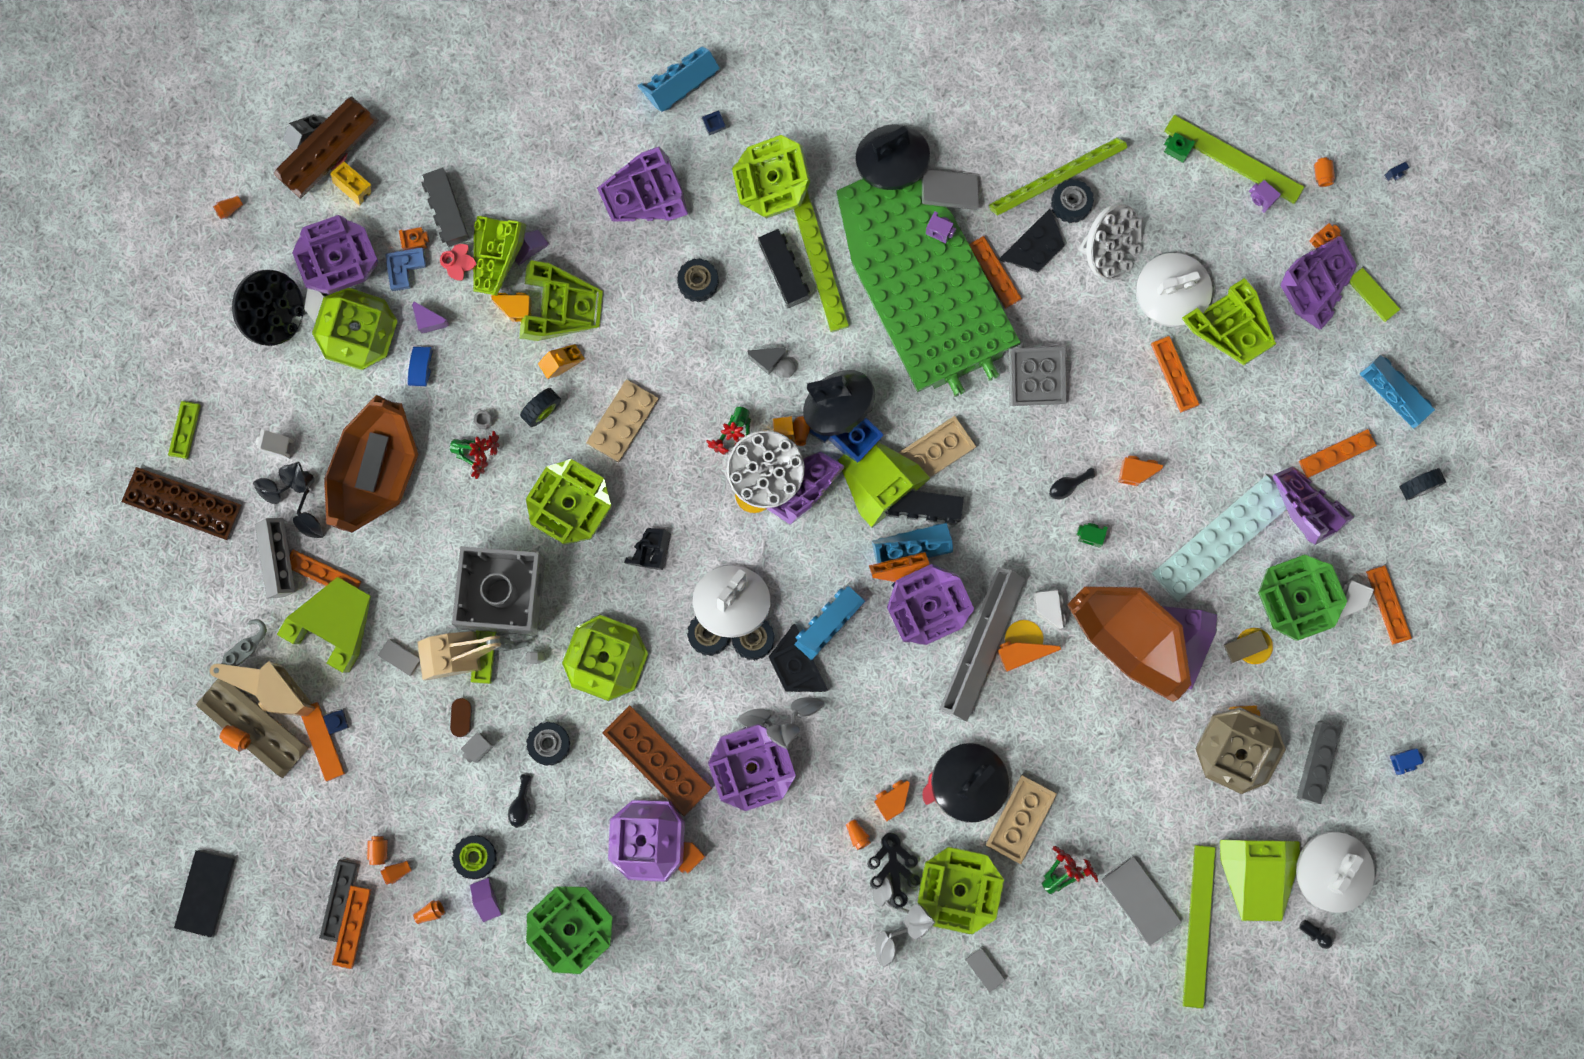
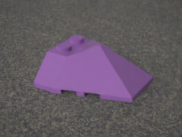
(644, 189)
(1317, 281)
(818, 475)
(1310, 509)
(1199, 632)

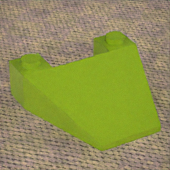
(565, 306)
(335, 615)

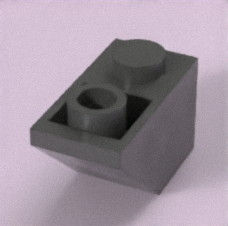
(300, 130)

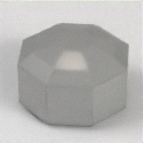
(785, 368)
(483, 419)
(535, 657)

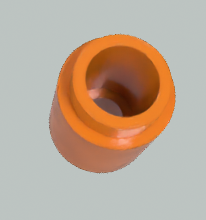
(1324, 172)
(235, 737)
(377, 850)

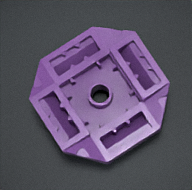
(330, 240)
(929, 622)
(744, 787)
(663, 845)

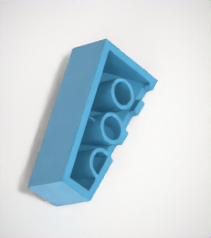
(680, 79)
(1397, 391)
(931, 540)
(829, 623)

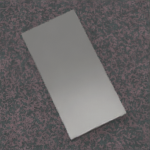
(1141, 901)

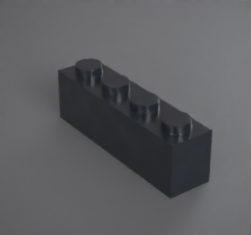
(783, 268)
(928, 506)

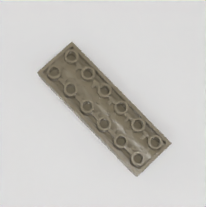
(269, 739)

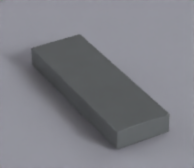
(372, 462)

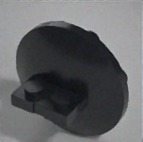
(892, 157)
(265, 307)
(838, 402)
(970, 782)

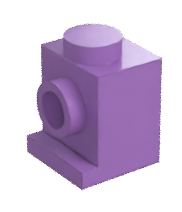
(1264, 195)
(940, 228)

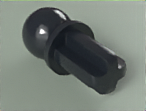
(1324, 940)

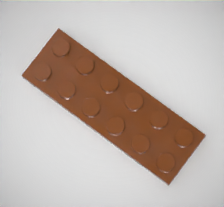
(657, 760)

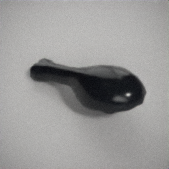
(1066, 485)
(520, 810)

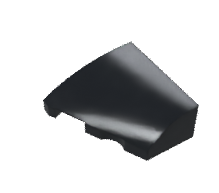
(654, 543)

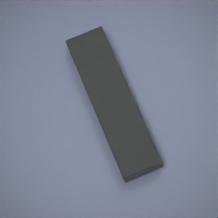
(336, 905)

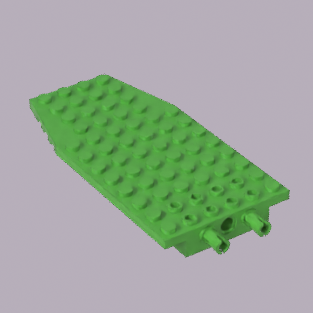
(924, 289)

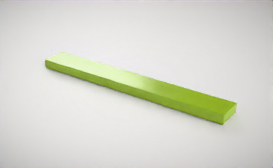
(1235, 159)
(1057, 176)
(1198, 927)

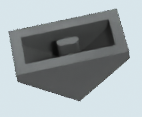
(767, 358)

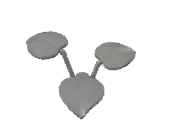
(783, 733)
(917, 923)

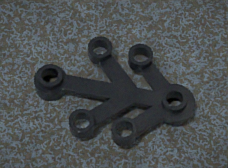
(894, 867)

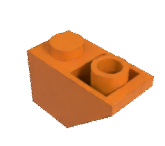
(1136, 471)
(894, 801)
(691, 857)

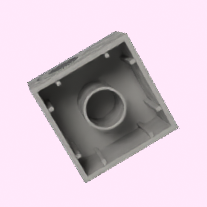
(498, 590)

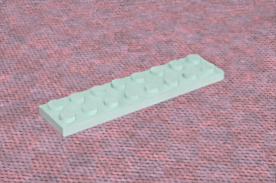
(1220, 539)

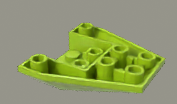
(494, 252)
(880, 480)
(1260, 876)

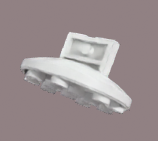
(1110, 238)
(1173, 288)
(765, 469)
(731, 601)
(1335, 872)

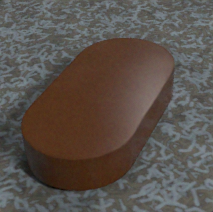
(460, 717)

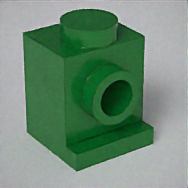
(1178, 152)
(1091, 534)

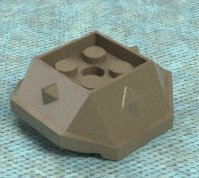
(1235, 731)

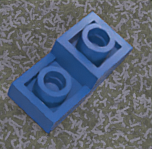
(419, 366)

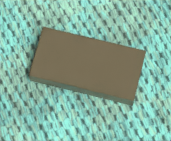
(1245, 646)

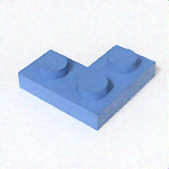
(398, 265)

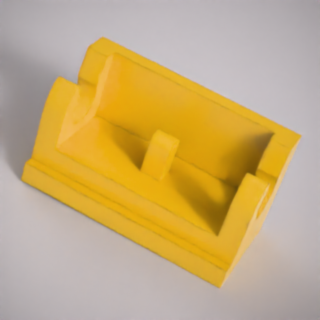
(351, 182)

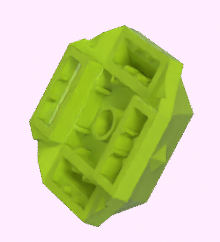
(756, 171)
(350, 347)
(554, 488)
(625, 661)
(981, 896)

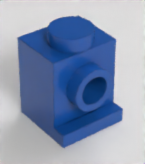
(1406, 760)

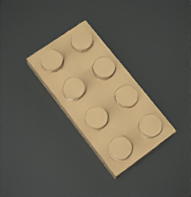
(622, 421)
(940, 447)
(1020, 819)

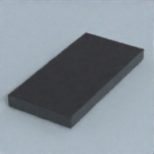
(204, 893)

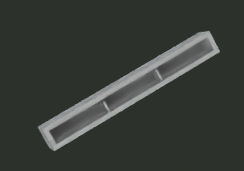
(982, 644)

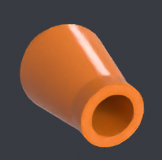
(227, 207)
(801, 431)
(857, 835)
(395, 872)
(430, 912)

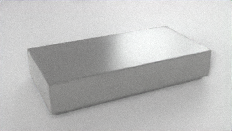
(399, 657)
(985, 970)

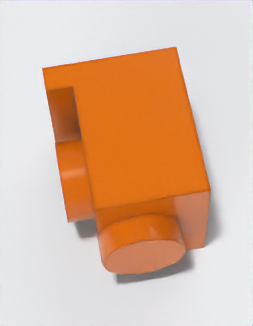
(1320, 238)
(420, 242)

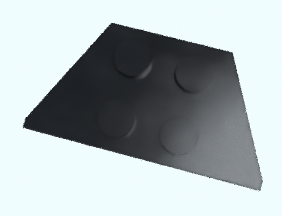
(1036, 245)
(794, 668)

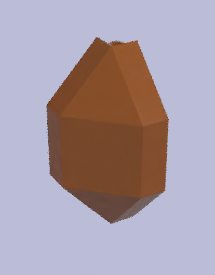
(353, 507)
(1135, 636)

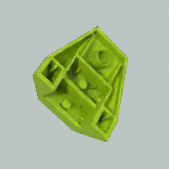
(1234, 324)

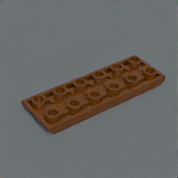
(325, 147)
(181, 503)

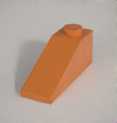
(899, 568)
(1022, 653)

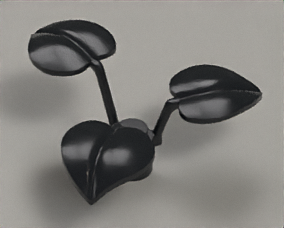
(300, 481)

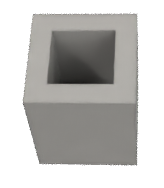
(476, 748)

